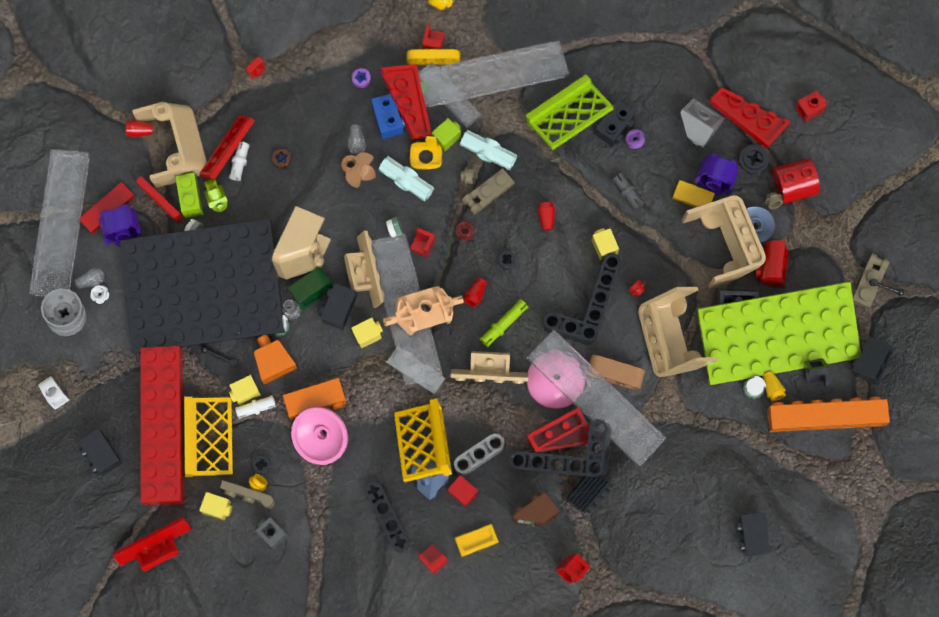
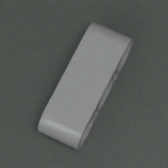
(473, 462)

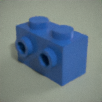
(387, 116)

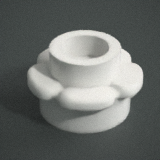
(99, 289)

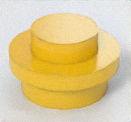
(258, 483)

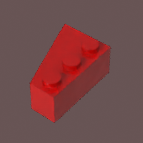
(562, 432)

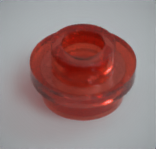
(465, 225)

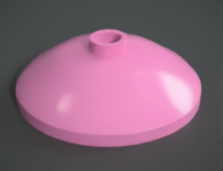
(544, 391)
(311, 441)

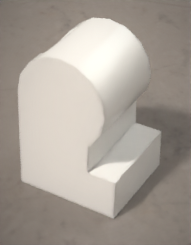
(53, 392)

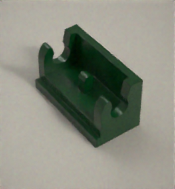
(310, 288)

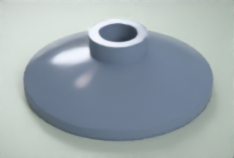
(764, 222)

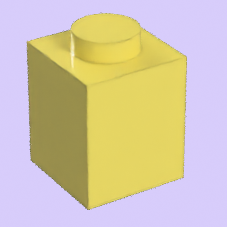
(604, 243)
(367, 332)
(244, 390)
(216, 506)

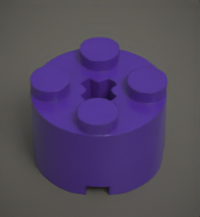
(717, 174)
(119, 224)

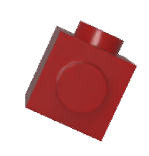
(811, 106)

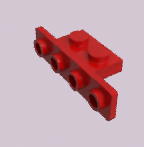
(154, 547)

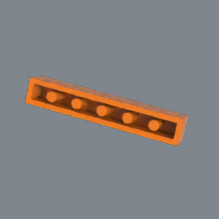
(828, 415)

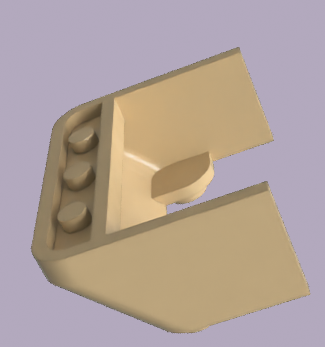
(191, 154)
(738, 233)
(300, 245)
(665, 336)

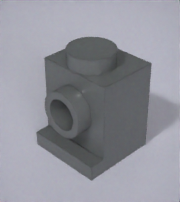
(278, 537)

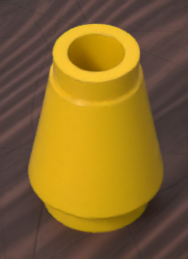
(774, 388)

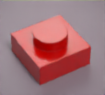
(256, 68)

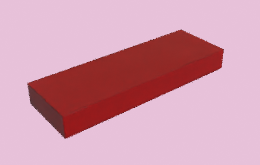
(158, 199)
(113, 200)

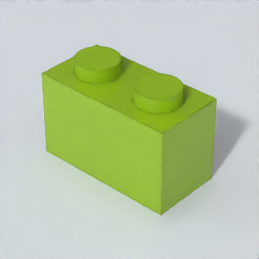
(189, 195)

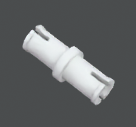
(239, 161)
(255, 407)

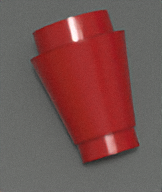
(137, 128)
(546, 215)
(474, 294)

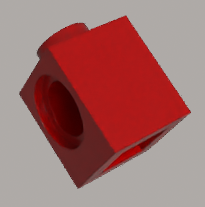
(572, 568)

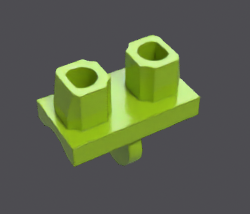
(215, 196)

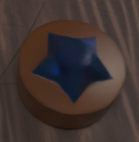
(281, 158)

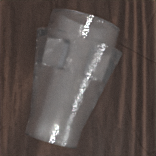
(356, 140)
(91, 278)
(293, 312)

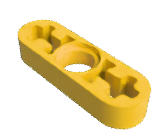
(437, 56)

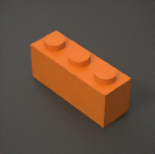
(321, 395)

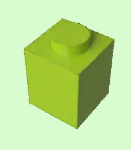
(447, 134)

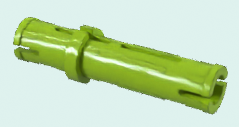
(497, 329)

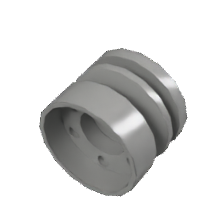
(59, 303)

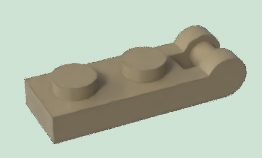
(488, 191)
(864, 292)
(248, 495)

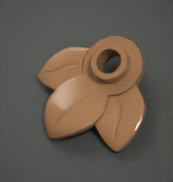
(360, 170)

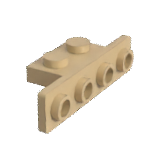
(363, 271)
(489, 366)

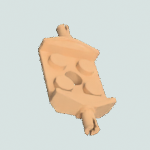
(411, 316)

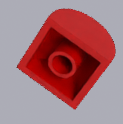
(796, 180)
(774, 269)

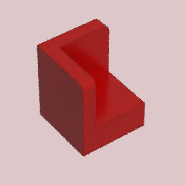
(432, 39)
(423, 242)
(462, 491)
(433, 559)

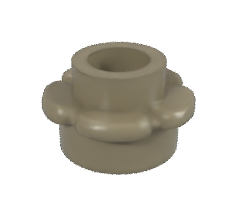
(467, 176)
(773, 200)

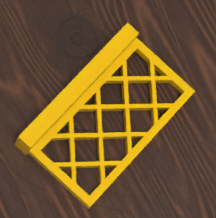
(191, 436)
(439, 441)

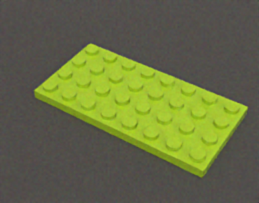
(779, 332)

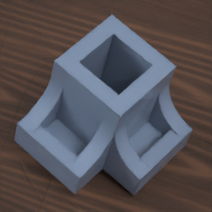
(430, 485)

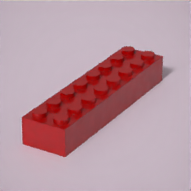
(162, 426)

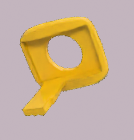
(432, 146)

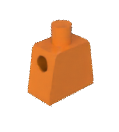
(272, 360)

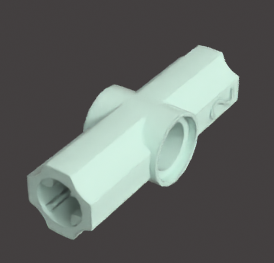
(488, 150)
(406, 178)

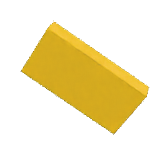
(692, 194)
(476, 540)

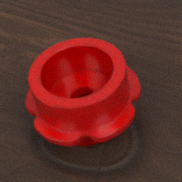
(637, 288)

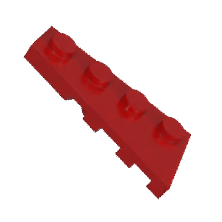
(408, 97)
(756, 122)

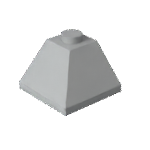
(700, 122)

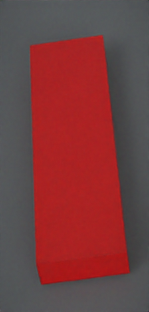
(226, 147)

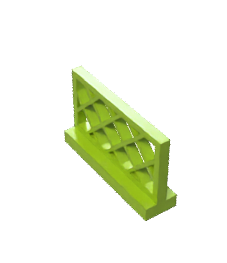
(560, 104)

